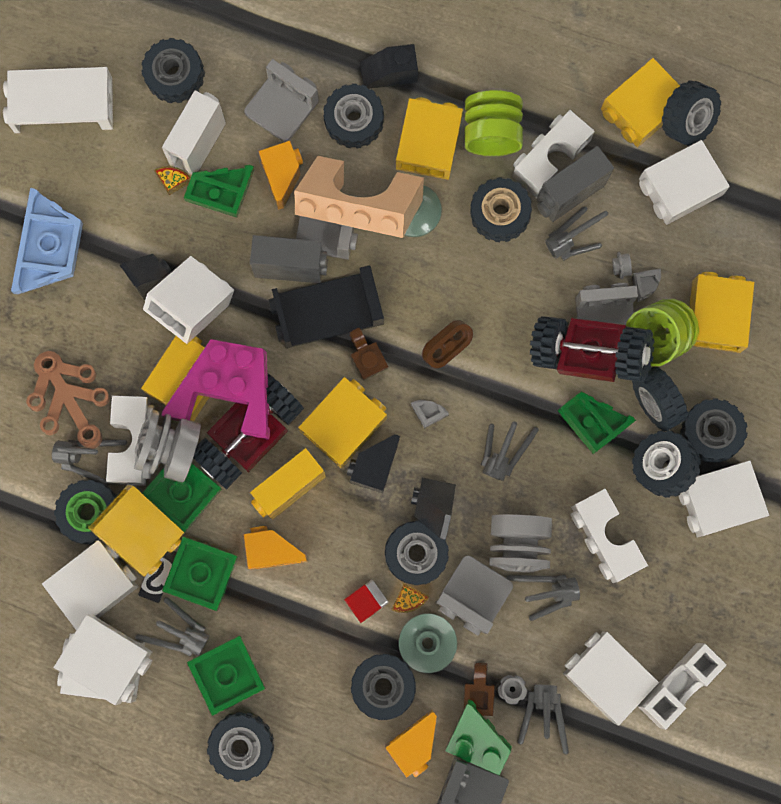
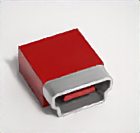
(366, 601)

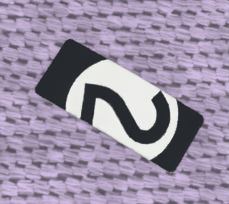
(154, 583)

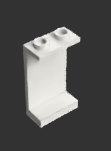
(58, 97)

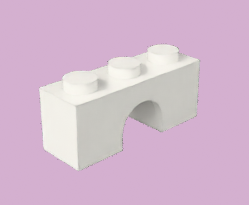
(567, 135)
(129, 414)
(616, 560)
(692, 672)

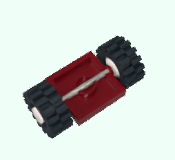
(592, 349)
(245, 448)

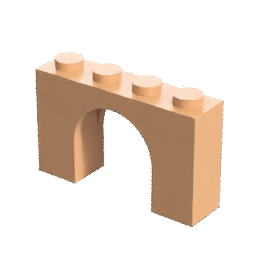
(387, 213)

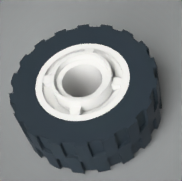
(655, 452)

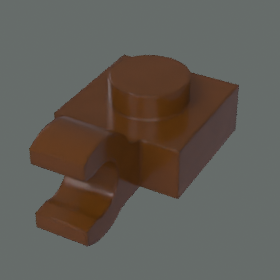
(367, 359)
(479, 692)

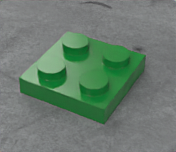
(184, 500)
(200, 574)
(226, 675)

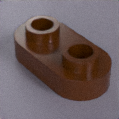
(446, 344)

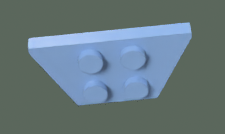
(46, 245)

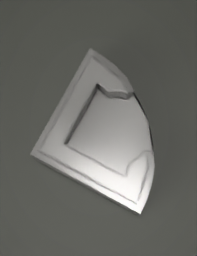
(646, 283)
(428, 412)

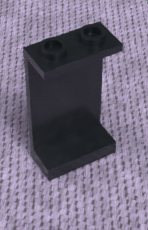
(327, 309)

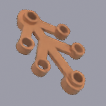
(65, 395)

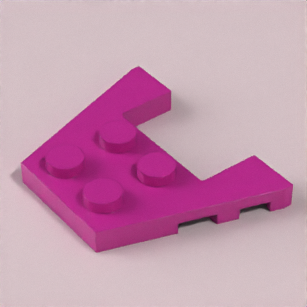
(228, 374)

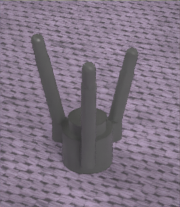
(560, 243)
(70, 452)
(497, 465)
(564, 591)
(193, 640)
(545, 698)

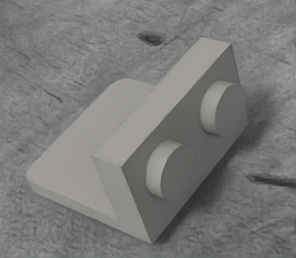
(282, 101)
(335, 238)
(606, 304)
(474, 595)

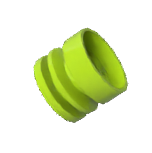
(493, 123)
(672, 315)

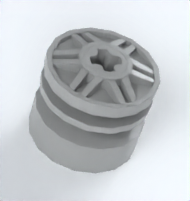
(167, 446)
(520, 542)

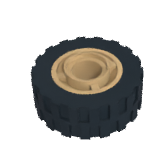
(501, 193)

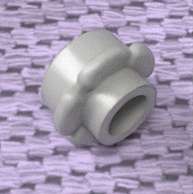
(622, 265)
(520, 690)

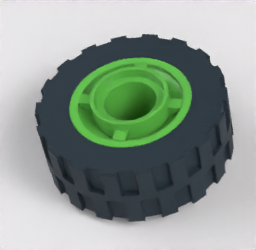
(71, 503)

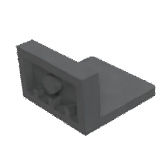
(472, 785)

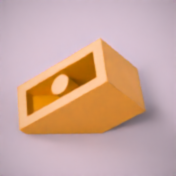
(282, 170)
(269, 549)
(414, 746)

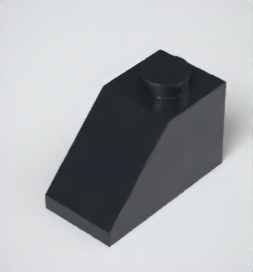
(390, 67)
(146, 272)
(374, 465)
(434, 505)

